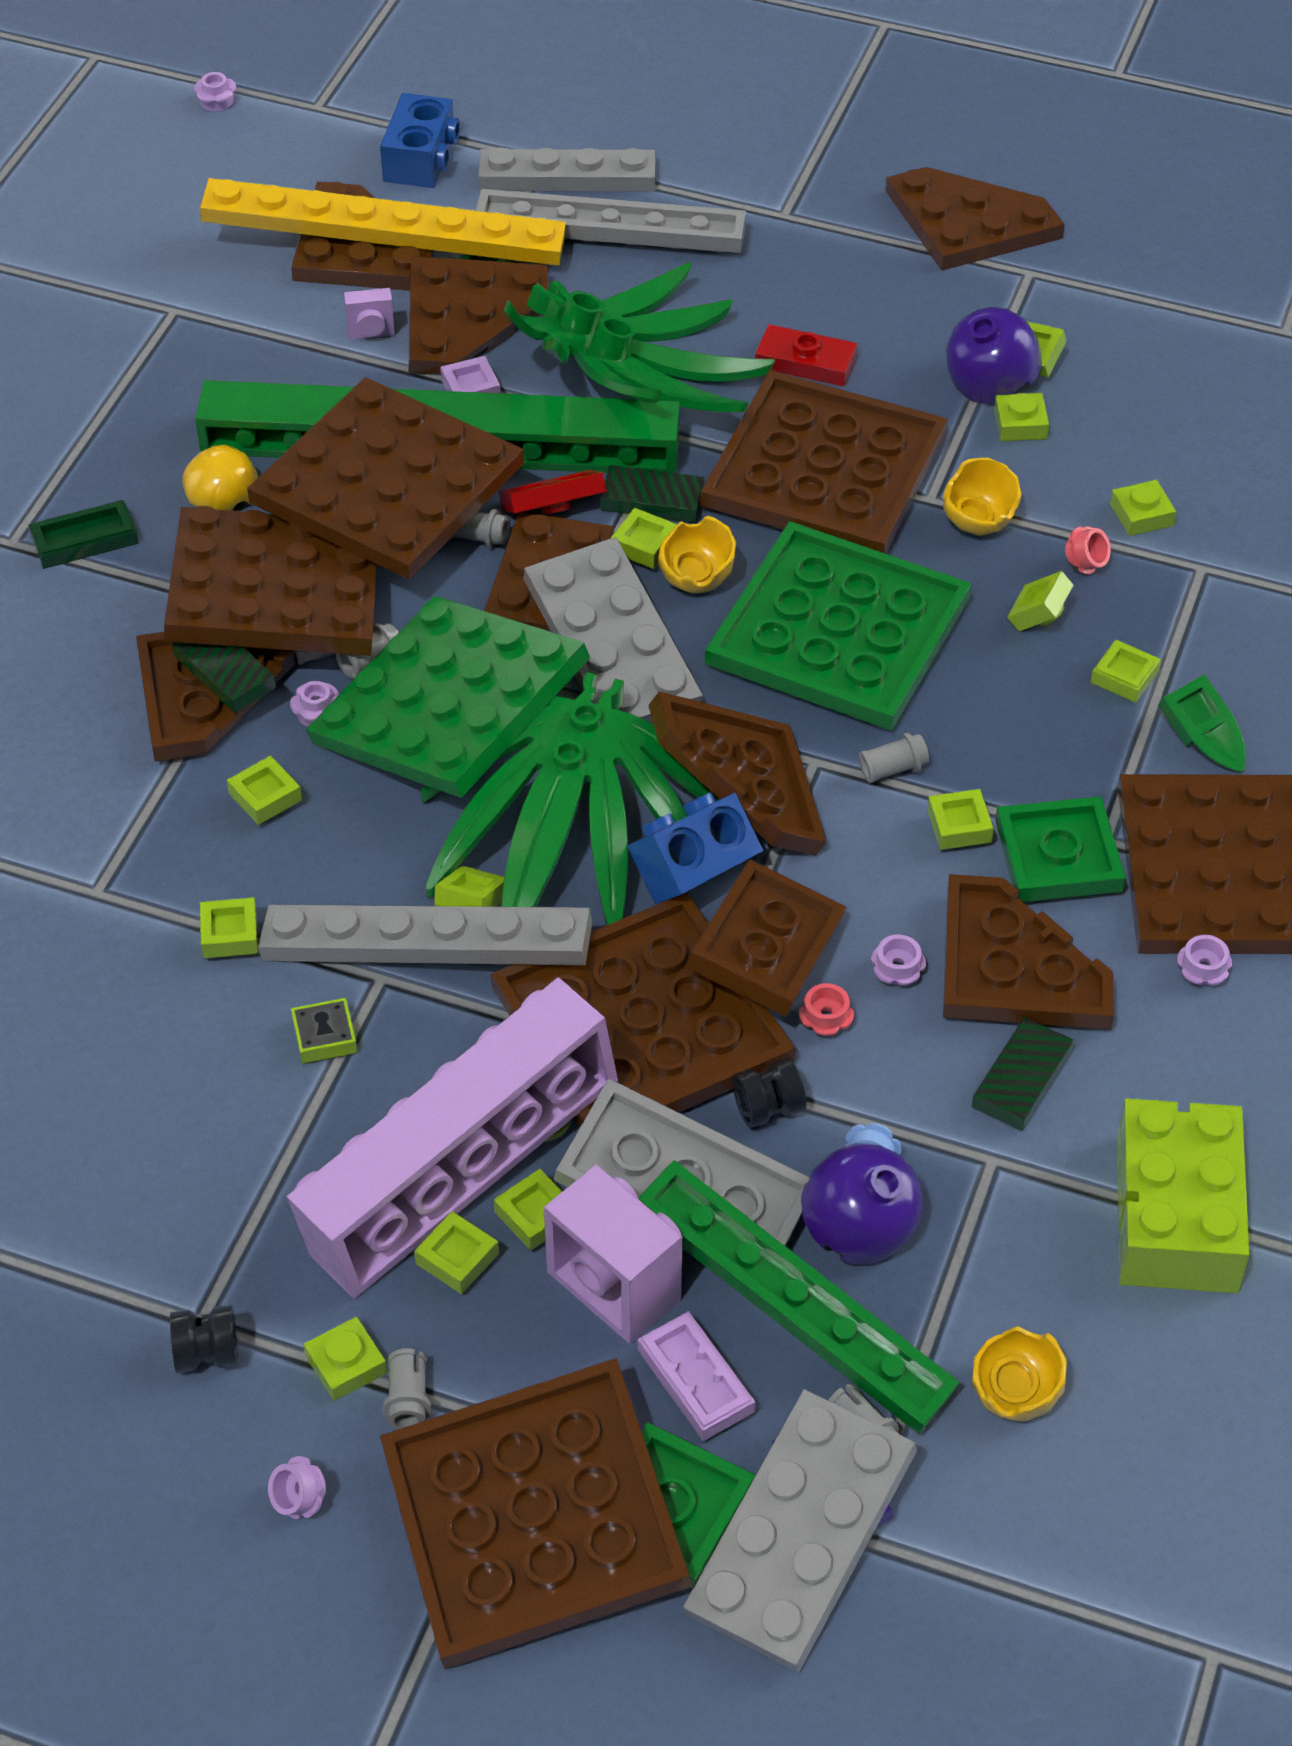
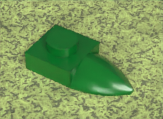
(1206, 721)

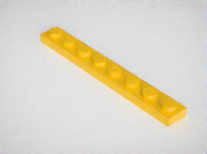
(383, 221)

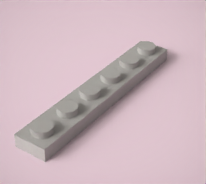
(625, 220)
(426, 934)

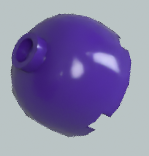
(992, 354)
(862, 1203)

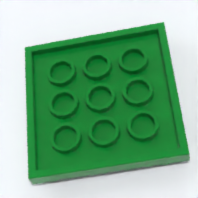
(839, 625)
(448, 695)

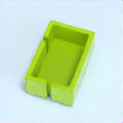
(1182, 1196)

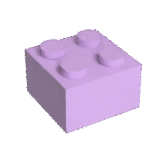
(614, 1253)

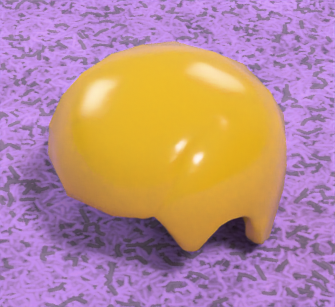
(219, 478)
(982, 496)
(697, 555)
(1019, 1374)

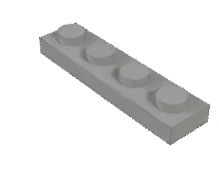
(567, 170)

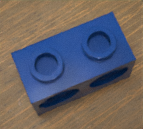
(418, 140)
(696, 851)

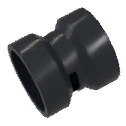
(769, 1092)
(204, 1339)

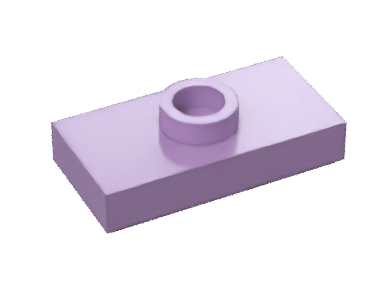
(696, 1376)

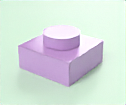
(369, 313)
(470, 376)

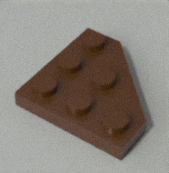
(968, 218)
(351, 261)
(461, 307)
(180, 709)
(747, 758)
(1017, 963)

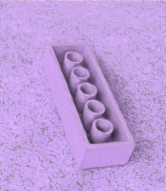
(453, 1137)

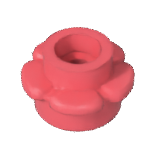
(1088, 549)
(829, 999)

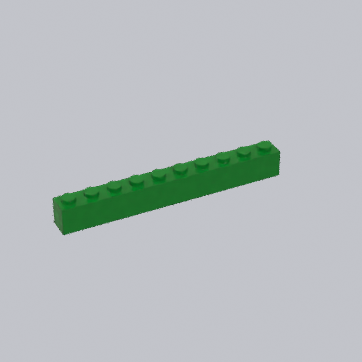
(552, 430)

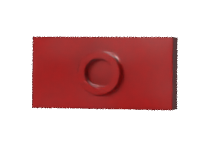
(808, 354)
(553, 493)

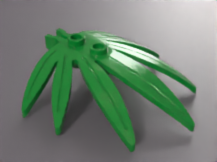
(610, 336)
(576, 754)

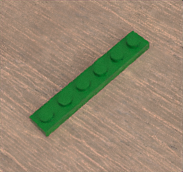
(801, 1299)

